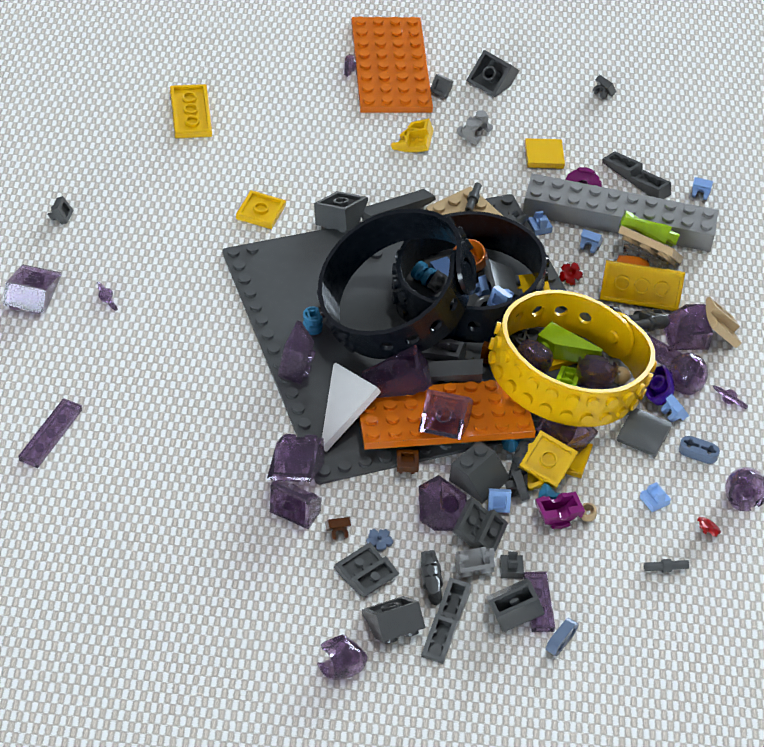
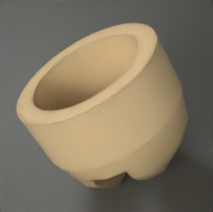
(623, 377)
(589, 507)

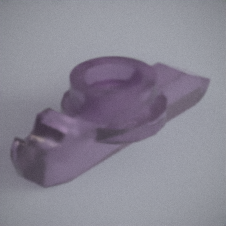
(349, 65)
(106, 295)
(730, 397)

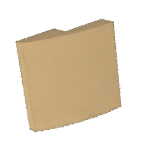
(722, 322)

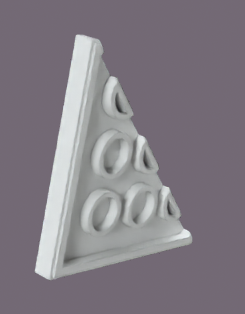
(347, 400)

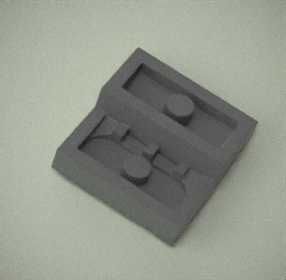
(644, 432)
(479, 526)
(366, 570)

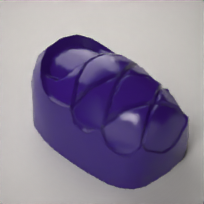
(660, 386)

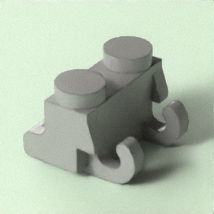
(475, 123)
(474, 560)

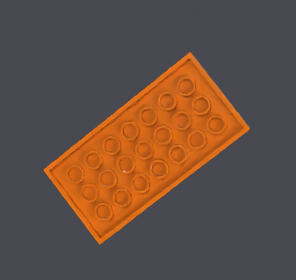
(391, 65)
(494, 416)

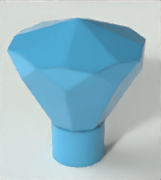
(510, 445)
(547, 490)

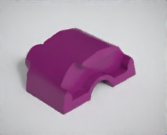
(584, 175)
(561, 510)

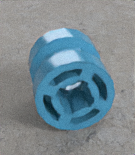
(422, 272)
(313, 320)

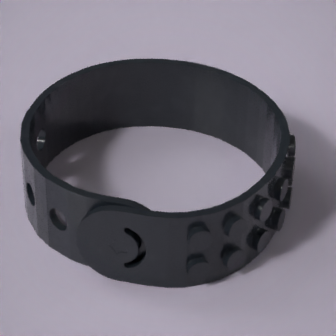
(493, 233)
(369, 239)

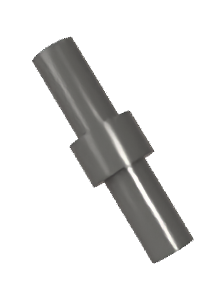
(473, 197)
(666, 565)

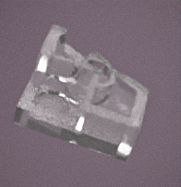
(633, 250)

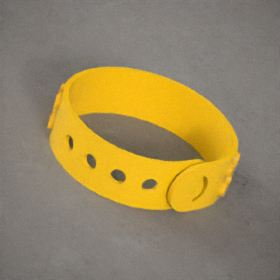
(557, 400)

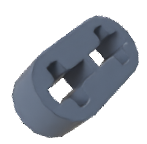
(699, 449)
(562, 636)

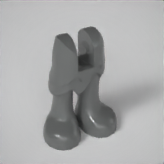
(648, 319)

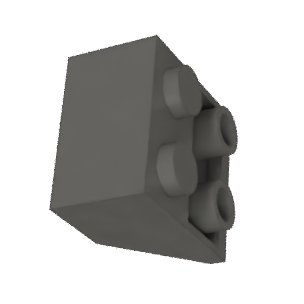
(515, 605)

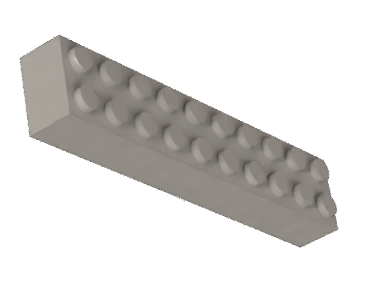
(604, 207)

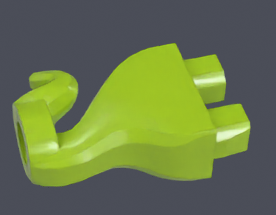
(653, 230)

